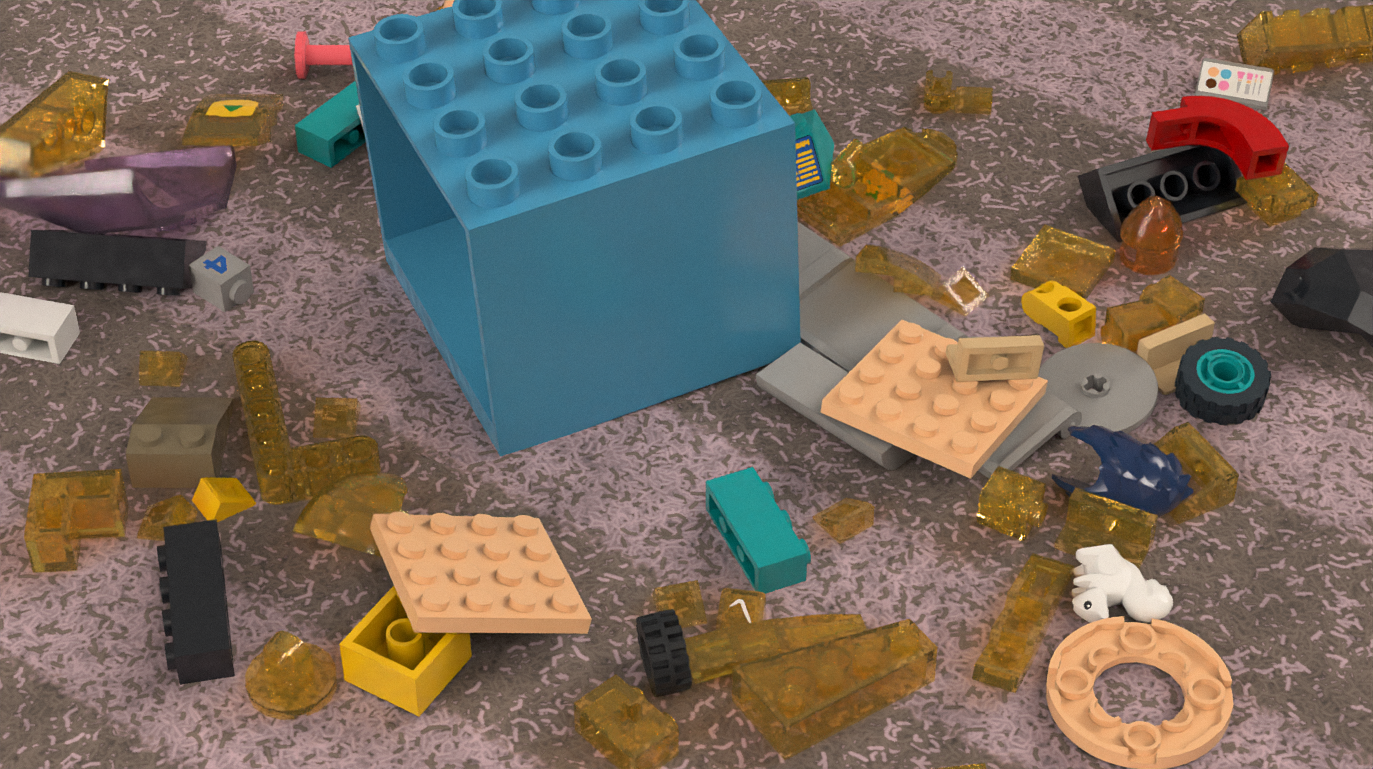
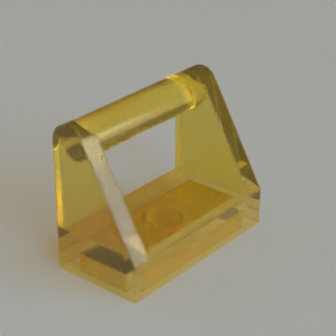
(1206, 468)

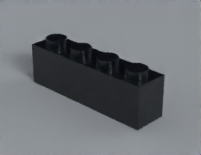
(197, 602)

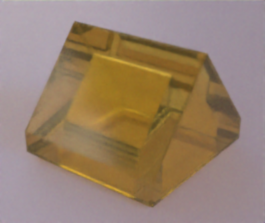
(161, 368)

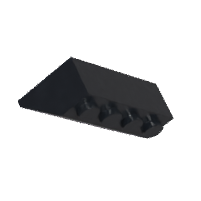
(1190, 177)
(113, 259)

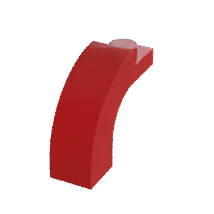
(1224, 125)

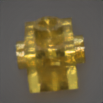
(1012, 503)

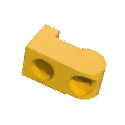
(1061, 312)

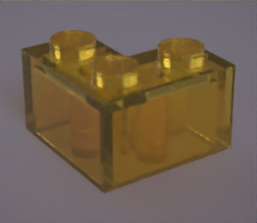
(69, 509)

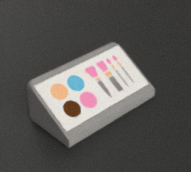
(1235, 82)

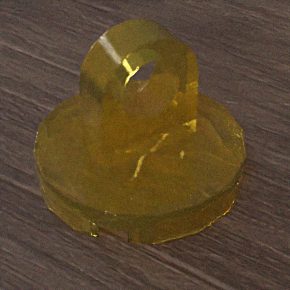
(290, 678)

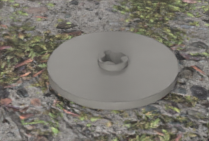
(1124, 377)

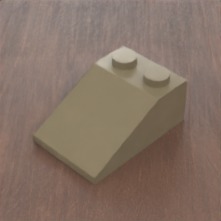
(178, 441)

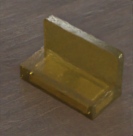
(1102, 521)

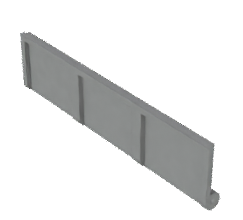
(853, 311)

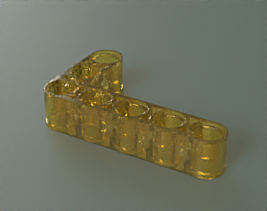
(284, 471)

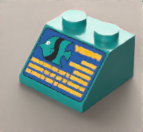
(813, 154)

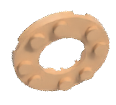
(1139, 744)

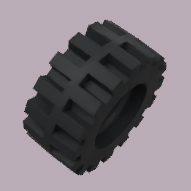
(664, 652)

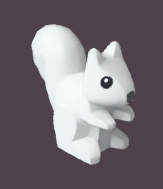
(1111, 580)

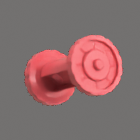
(318, 55)

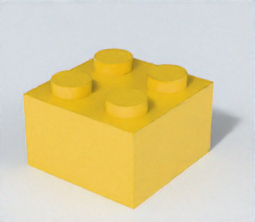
(396, 662)

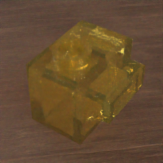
(1277, 196)

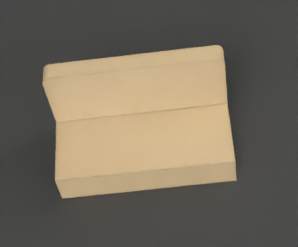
(1166, 347)
(996, 358)

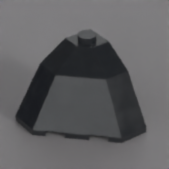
(1329, 291)

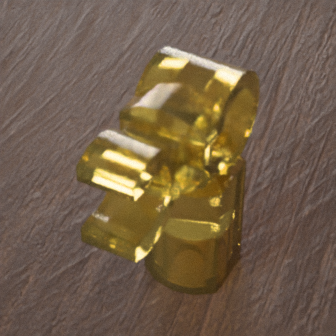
(940, 97)

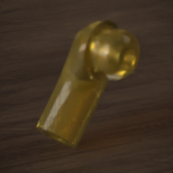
(843, 166)

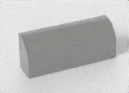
(802, 381)

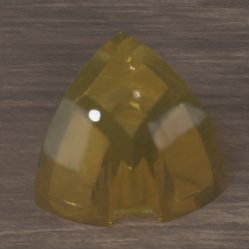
(345, 509)

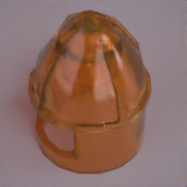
(1155, 234)

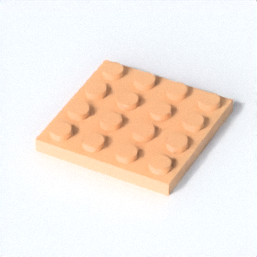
(914, 402)
(478, 574)

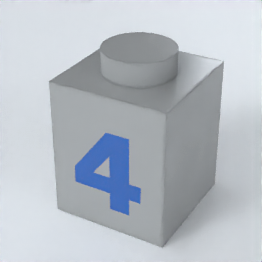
(221, 279)

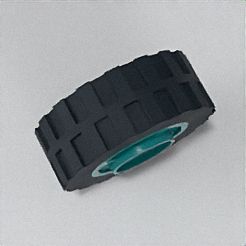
(1222, 381)

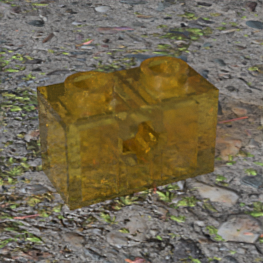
(626, 726)

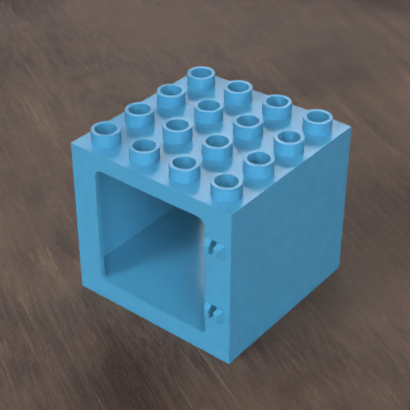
(581, 203)

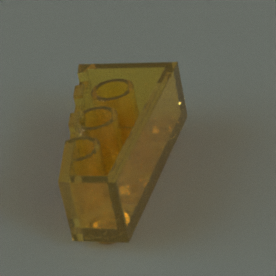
(1308, 39)
(56, 127)
(832, 684)

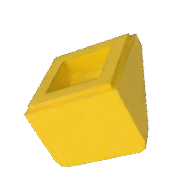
(221, 498)

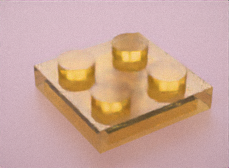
(1064, 259)

